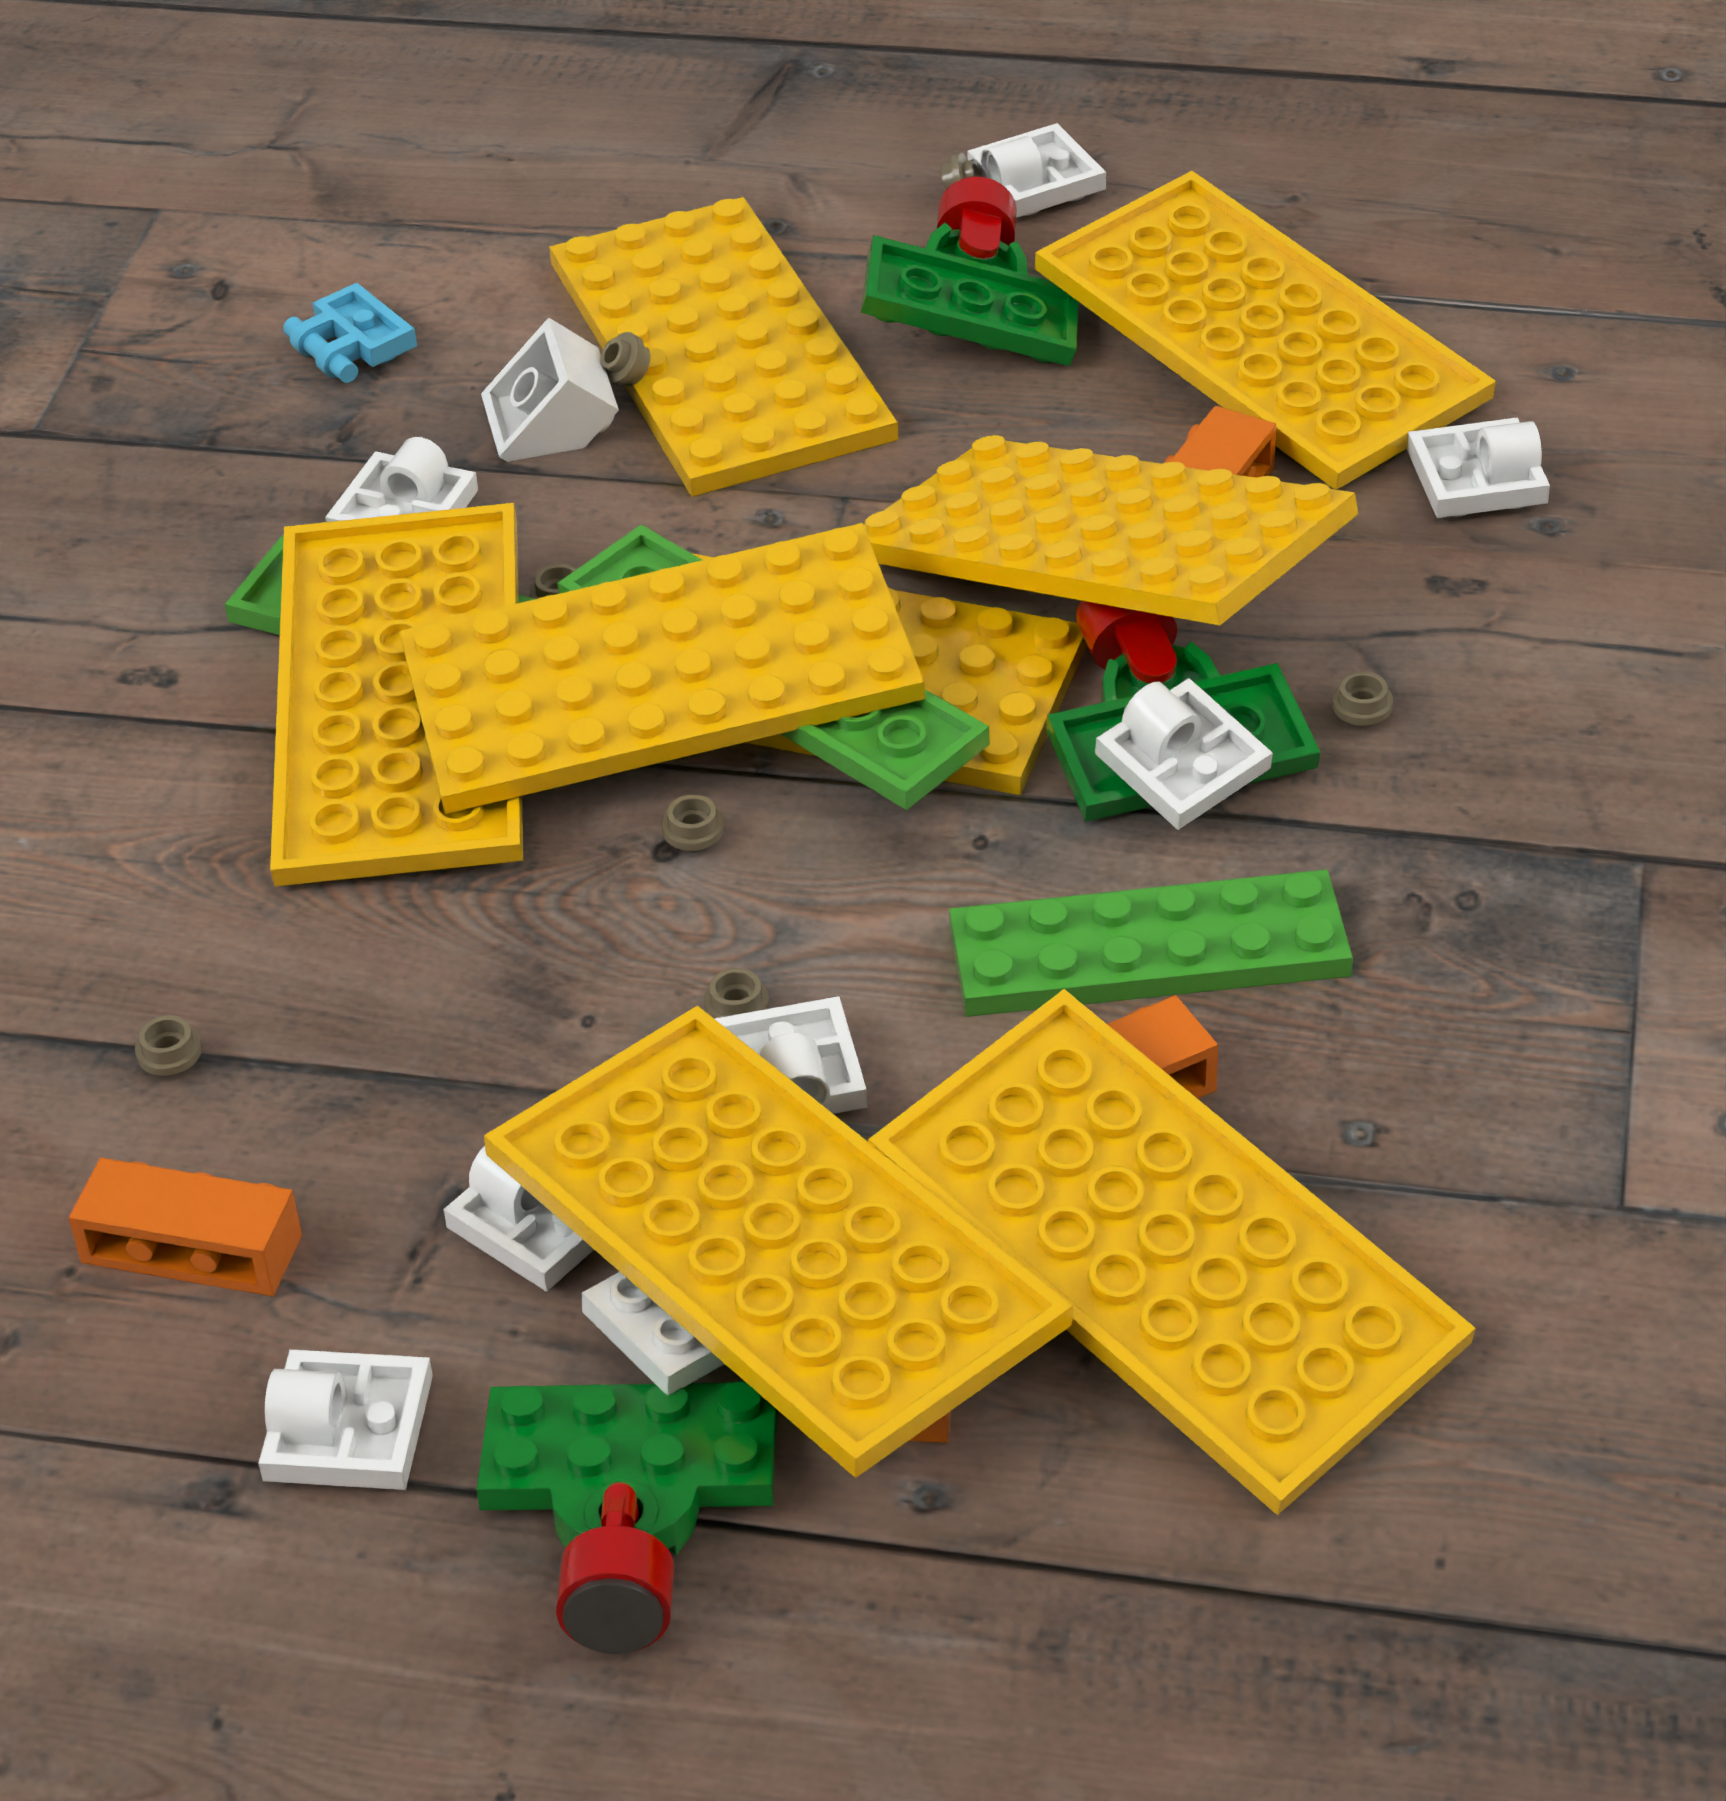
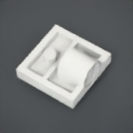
(1040, 168)
(1480, 466)
(405, 483)
(1181, 751)
(809, 1047)
(514, 1226)
(647, 1334)
(344, 1419)

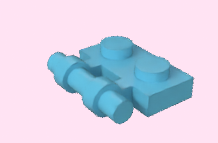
(363, 331)

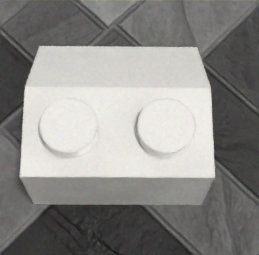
(549, 396)

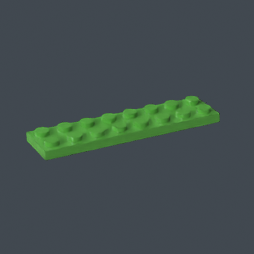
(890, 750)

